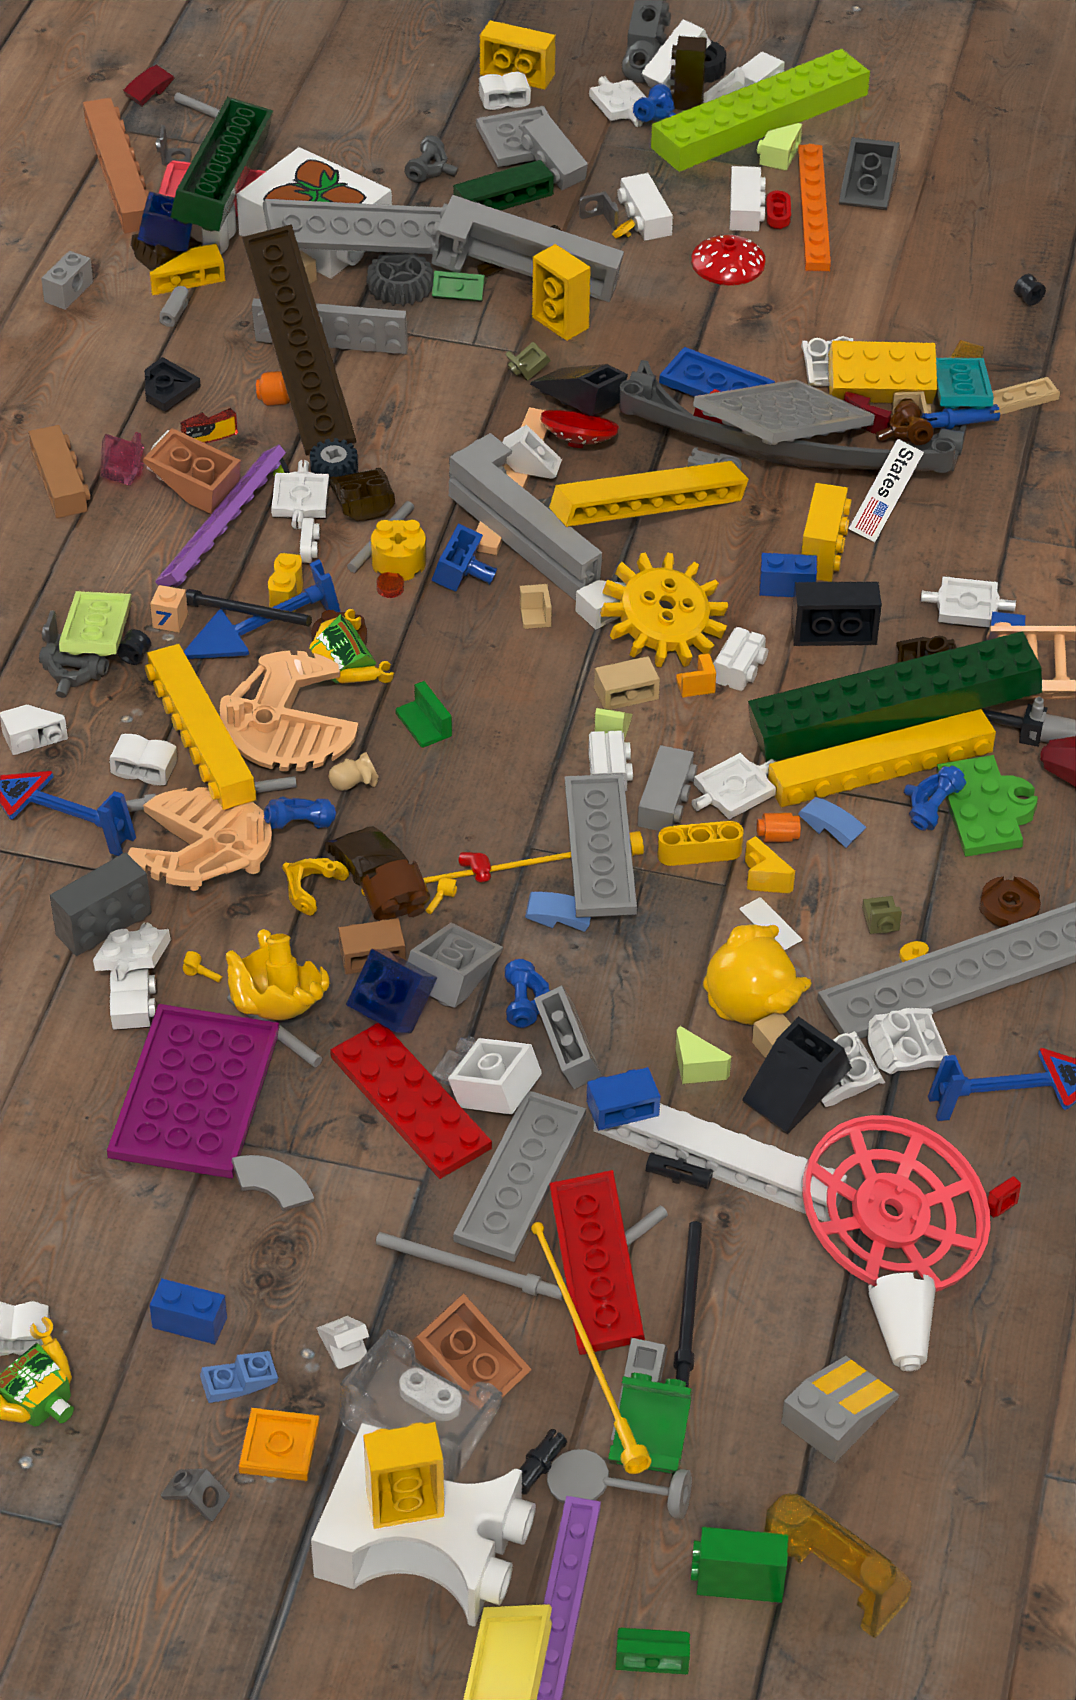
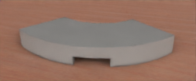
(273, 1178)

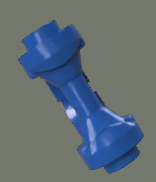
(656, 106)
(938, 786)
(284, 810)
(522, 974)

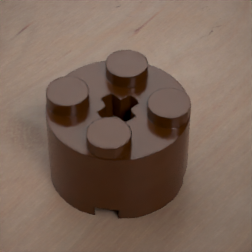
(396, 890)

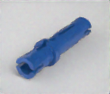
(951, 418)

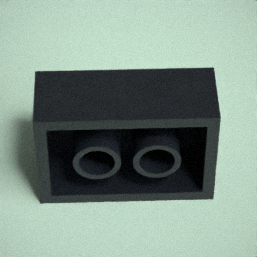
(835, 613)

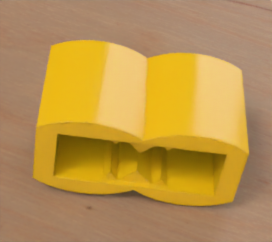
(286, 580)

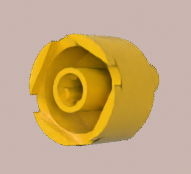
(398, 548)

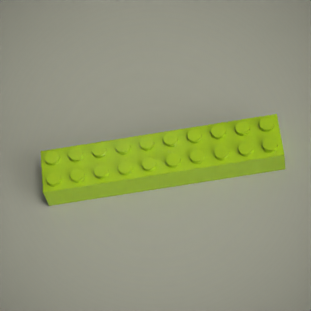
(759, 108)

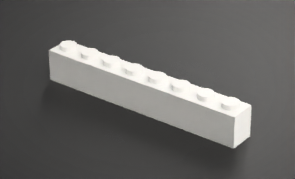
(731, 1155)

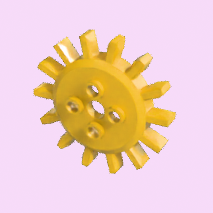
(644, 617)

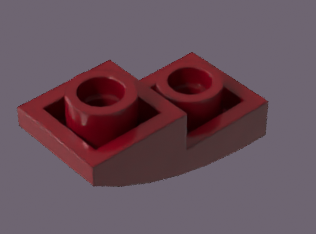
(147, 83)
(881, 418)

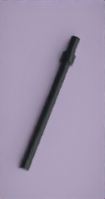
(196, 598)
(684, 1356)

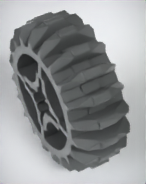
(400, 278)

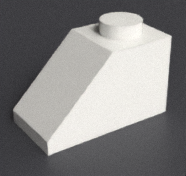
(531, 454)
(590, 602)

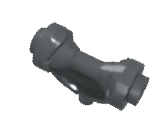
(431, 148)
(91, 667)

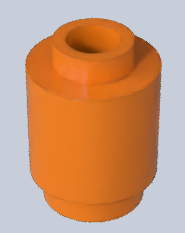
(778, 827)

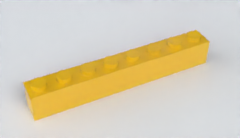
(648, 493)
(200, 727)
(881, 757)

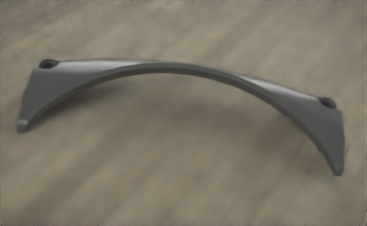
(648, 400)

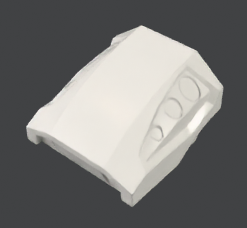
(817, 360)
(905, 1040)
(861, 1076)

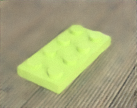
(95, 623)

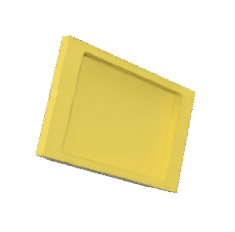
(509, 1653)

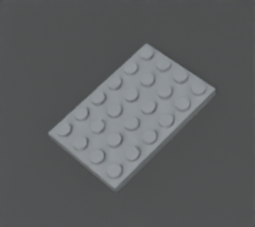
(783, 411)

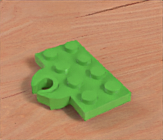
(988, 807)

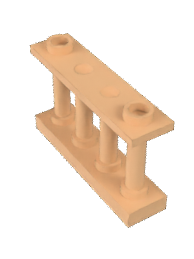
(1061, 686)

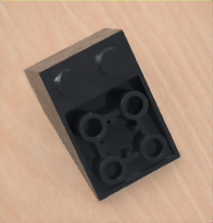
(584, 387)
(796, 1075)

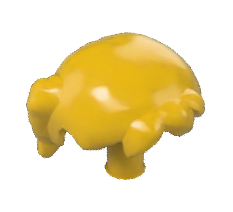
(752, 976)
(271, 980)

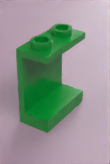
(656, 1418)

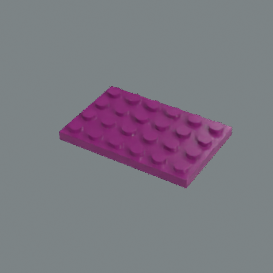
(194, 1091)

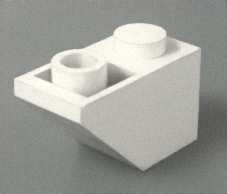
(31, 728)

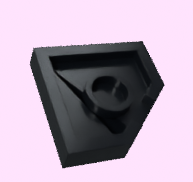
(168, 384)

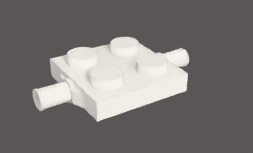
(616, 99)
(300, 495)
(967, 601)
(734, 786)
(131, 950)

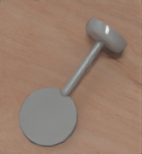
(586, 1476)

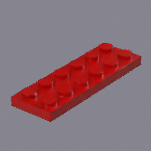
(411, 1100)
(597, 1260)

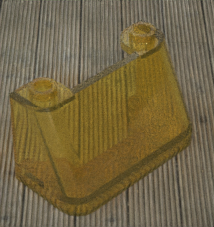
(814, 1531)

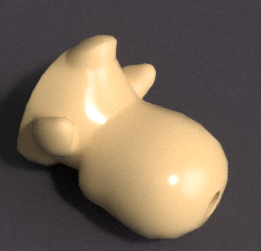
(351, 772)

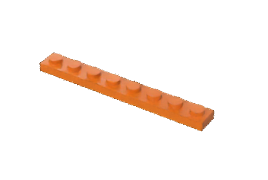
(814, 208)

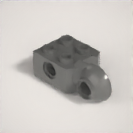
(645, 36)

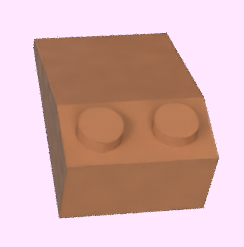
(194, 469)
(468, 1349)

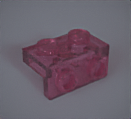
(121, 458)

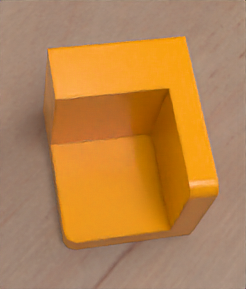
(700, 681)

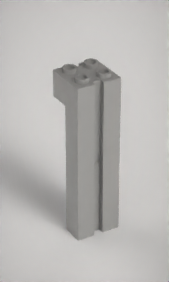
(513, 241)
(521, 520)

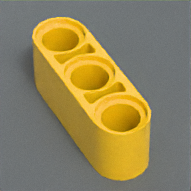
(700, 843)

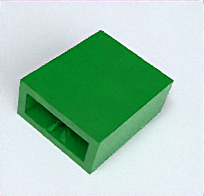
(740, 1564)

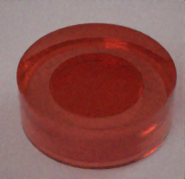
(390, 585)

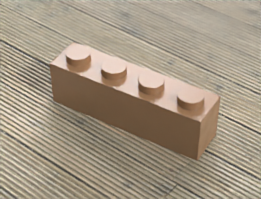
(59, 471)

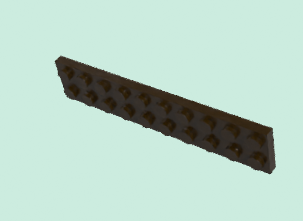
(298, 337)

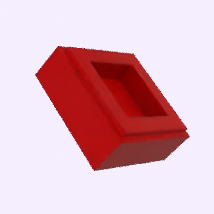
(1004, 1196)

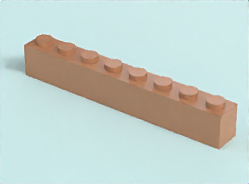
(117, 161)

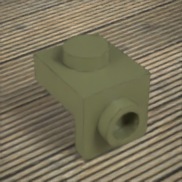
(528, 362)
(881, 914)

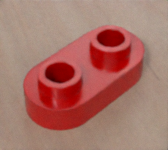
(778, 209)

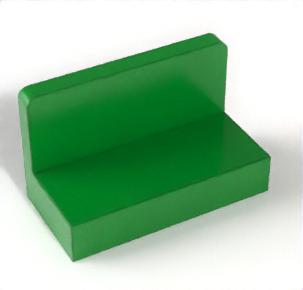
(458, 285)
(426, 717)
(653, 1651)

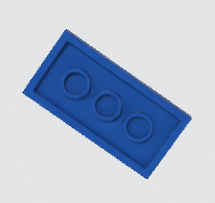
(701, 374)

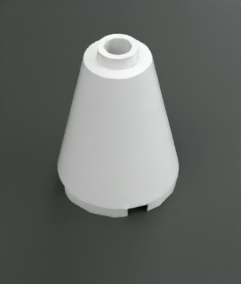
(904, 1316)

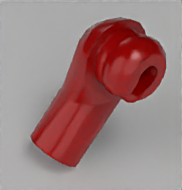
(479, 863)

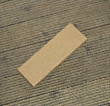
(1025, 395)

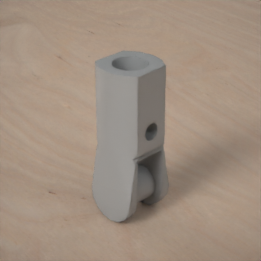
(174, 306)

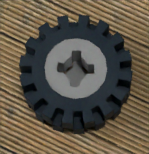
(334, 458)

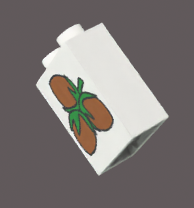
(309, 178)

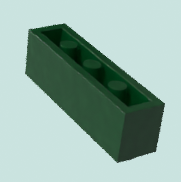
(509, 187)

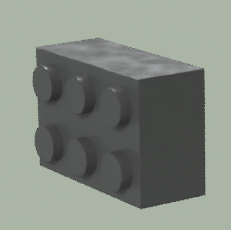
(100, 904)

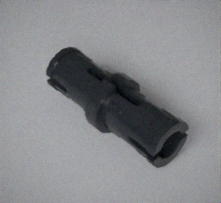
(701, 1176)
(540, 1459)

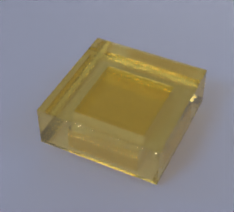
(967, 350)

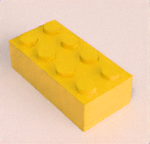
(882, 369)

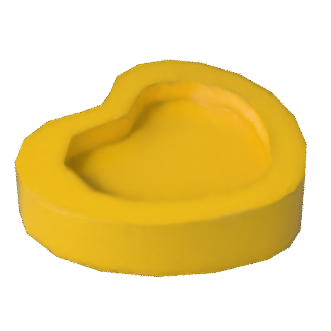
(624, 229)
(913, 950)

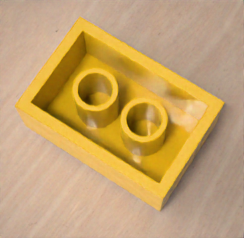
(517, 49)
(561, 292)
(827, 528)
(404, 1474)

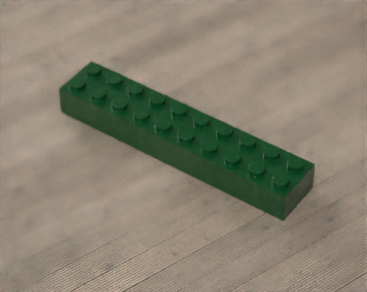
(221, 164)
(895, 696)

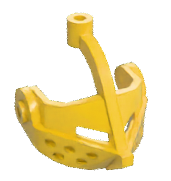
(297, 871)

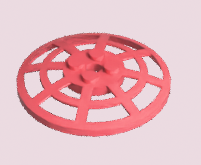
(902, 1194)

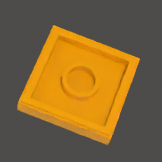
(279, 1444)

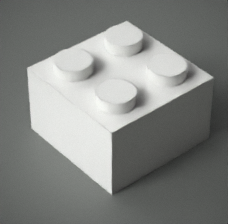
(495, 1076)

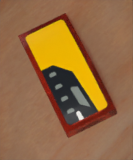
(212, 428)

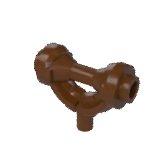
(907, 425)

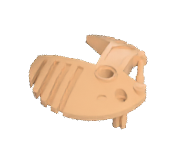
(288, 734)
(217, 838)

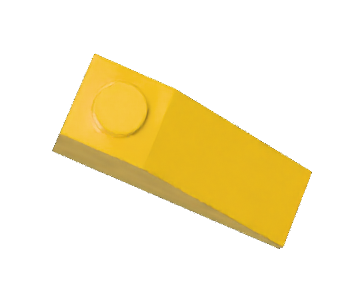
(191, 269)

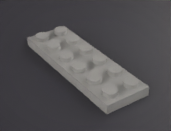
(351, 327)
(600, 845)
(519, 1176)

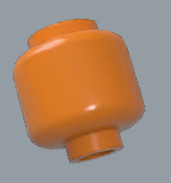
(272, 389)

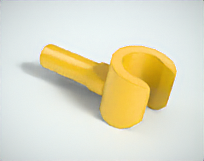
(445, 887)
(192, 967)

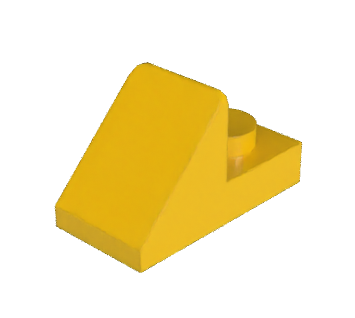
(767, 869)

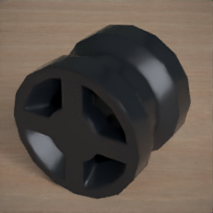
(1029, 289)
(134, 647)

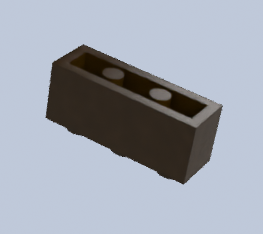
(688, 72)

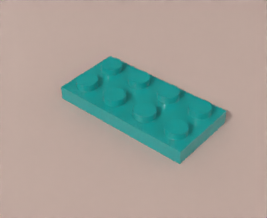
(963, 383)

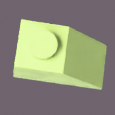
(780, 146)

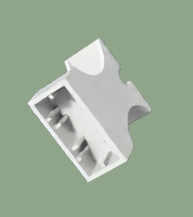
(448, 1549)

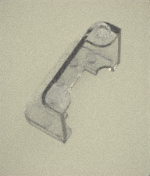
(396, 1391)

